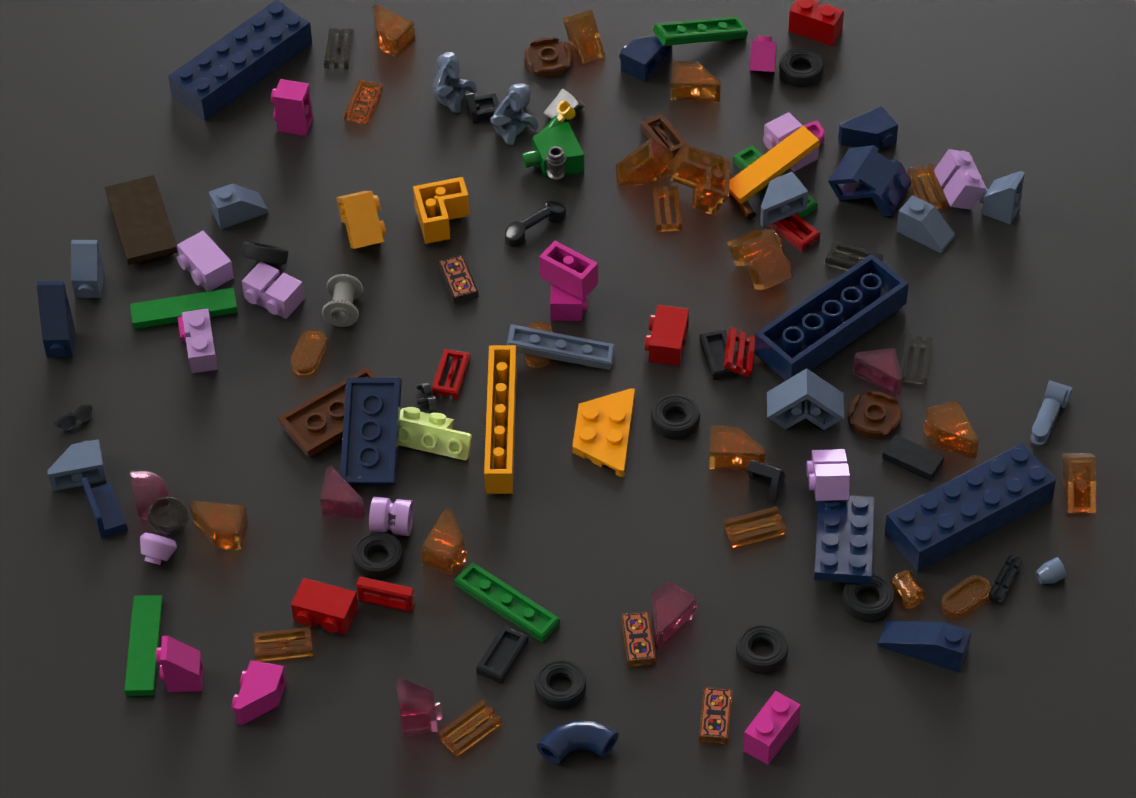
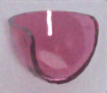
(146, 489)

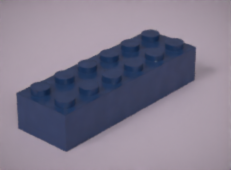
(240, 59)
(831, 318)
(969, 507)

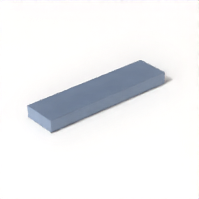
(561, 347)

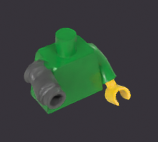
(556, 147)

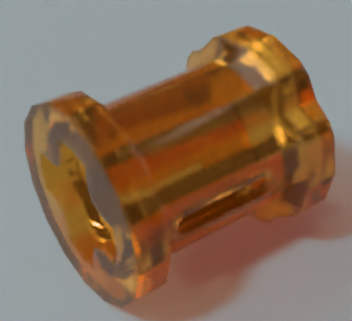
(908, 589)

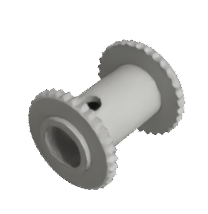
(341, 309)

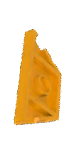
(604, 430)

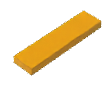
(772, 164)

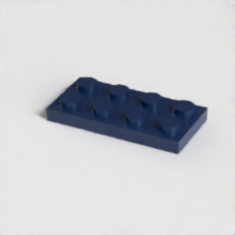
(371, 431)
(845, 540)

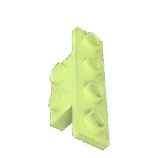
(432, 434)

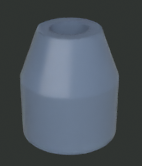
(1051, 571)

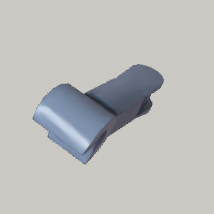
(1056, 396)

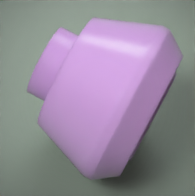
(156, 547)

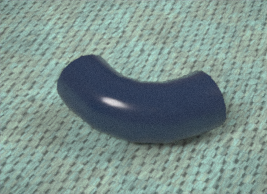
(577, 736)

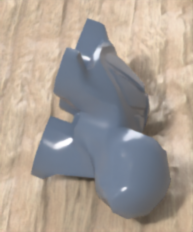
(447, 85)
(510, 117)

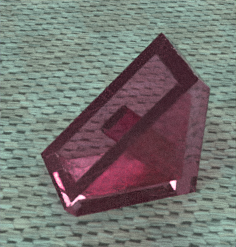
(880, 369)
(339, 498)

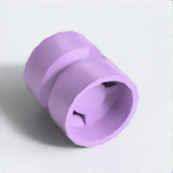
(381, 516)

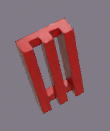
(789, 231)
(749, 352)
(446, 389)
(385, 594)

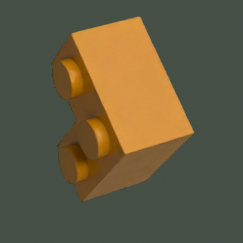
(438, 204)
(361, 218)

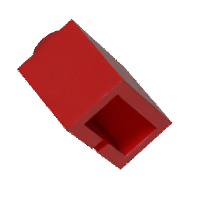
(816, 21)
(668, 333)
(324, 605)

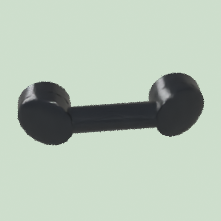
(515, 231)

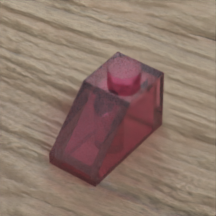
(670, 611)
(417, 708)

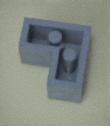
(807, 398)

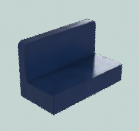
(104, 509)

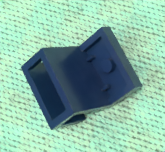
(870, 175)

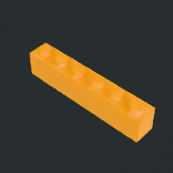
(500, 419)

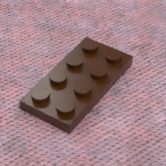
(320, 419)

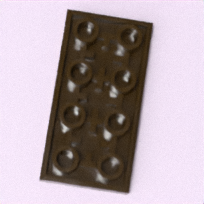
(141, 219)

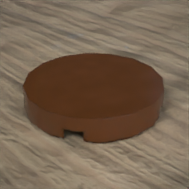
(548, 57)
(874, 415)

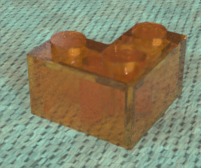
(704, 173)
(762, 256)

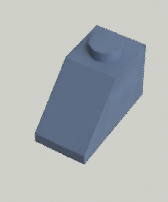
(1003, 197)
(783, 198)
(235, 205)
(924, 224)
(86, 269)
(78, 462)

